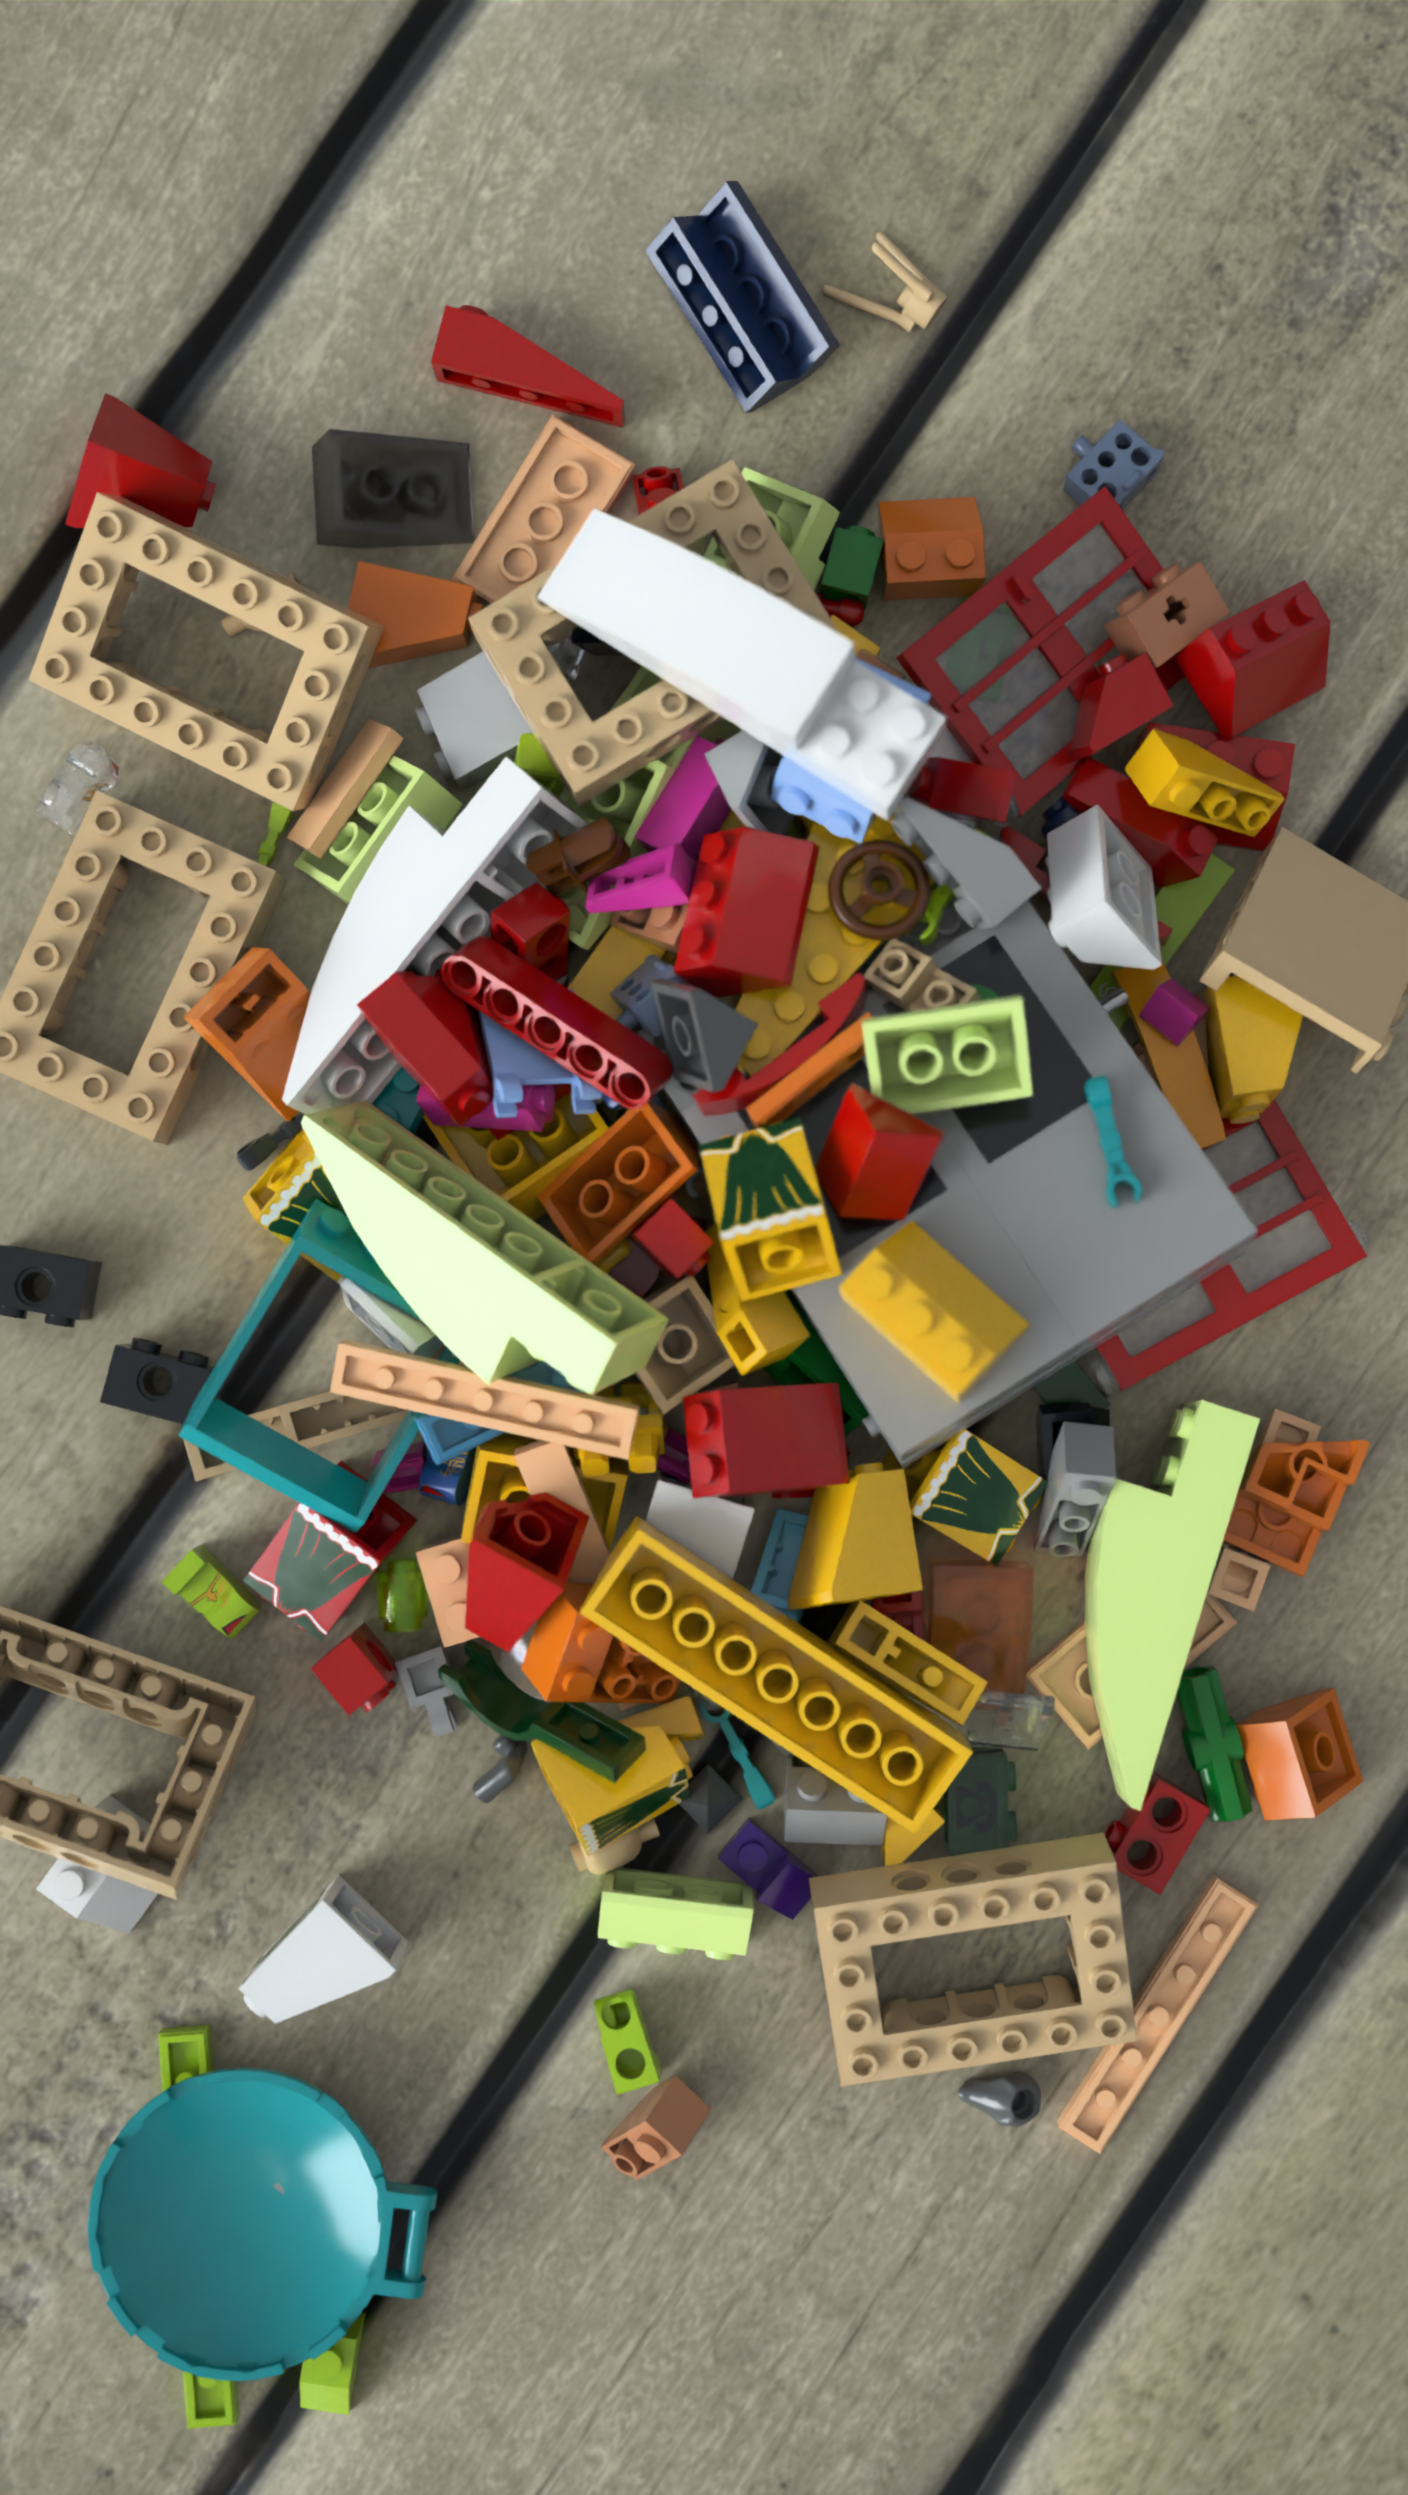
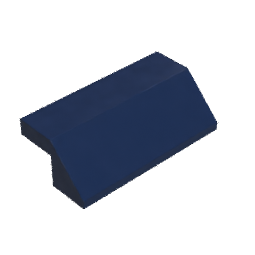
(742, 297)

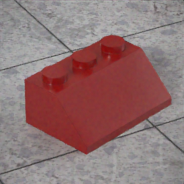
(1259, 660)
(1260, 758)
(746, 911)

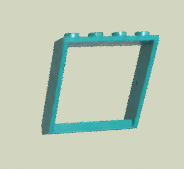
(263, 1452)

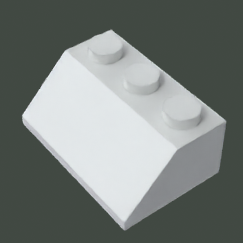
(1101, 894)

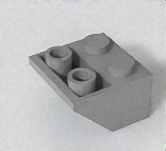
(825, 1811)

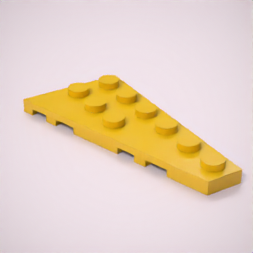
(826, 950)

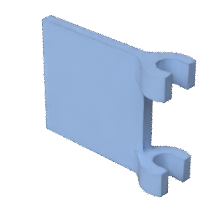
(519, 1063)

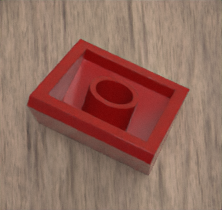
(875, 1157)

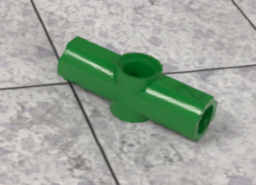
(1213, 1744)

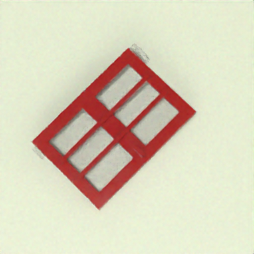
(1027, 643)
(1296, 1246)

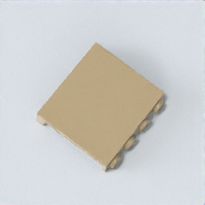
(1319, 943)

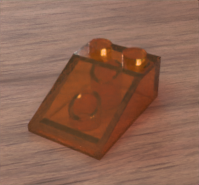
(982, 1617)

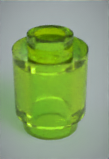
(401, 1596)

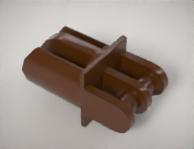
(578, 856)

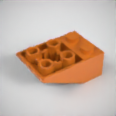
(255, 1022)
(585, 1663)

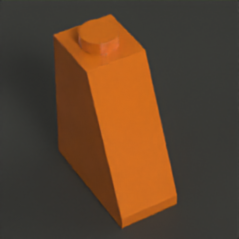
(417, 610)

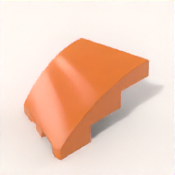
(1290, 1498)

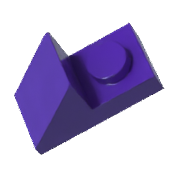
(768, 1868)

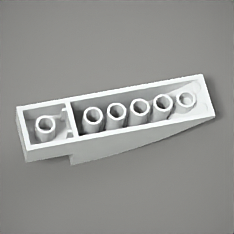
(746, 659)
(411, 913)

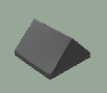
(700, 1034)

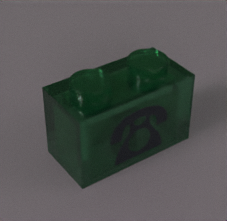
(978, 1804)

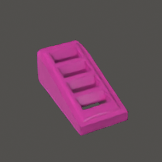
(644, 882)

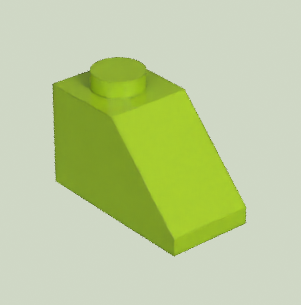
(330, 2378)

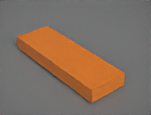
(810, 1077)

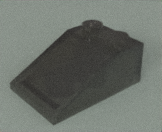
(391, 491)

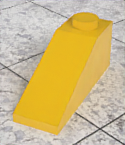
(907, 1662)

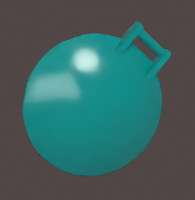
(220, 2261)

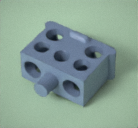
(1125, 470)
(637, 998)

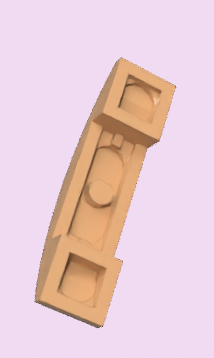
(1238, 1575)

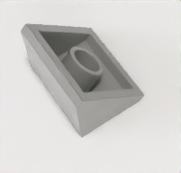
(746, 776)

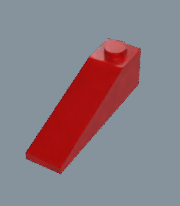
(498, 361)

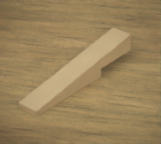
(308, 1423)

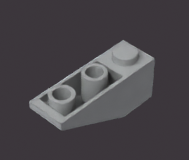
(976, 868)
(1076, 1489)

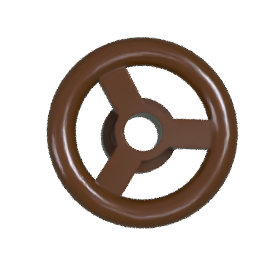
(882, 871)

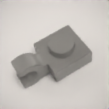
(424, 1687)

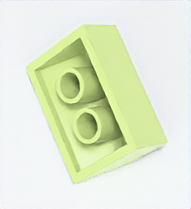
(373, 821)
(949, 1055)
(676, 1913)

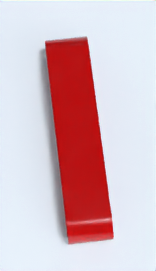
(557, 1022)

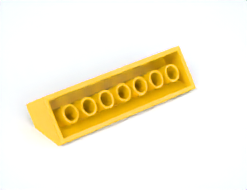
(775, 1675)

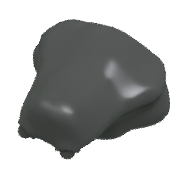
(1005, 2099)

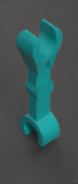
(1118, 1171)
(755, 1781)

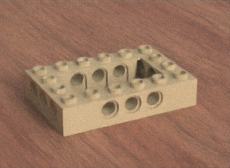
(103, 572)
(663, 717)
(65, 933)
(148, 1693)
(966, 1894)

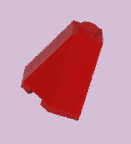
(143, 464)
(433, 1040)
(519, 1564)

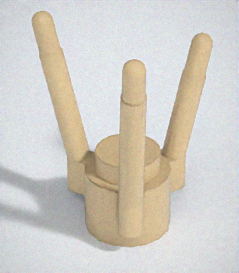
(919, 299)

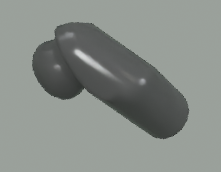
(504, 1771)

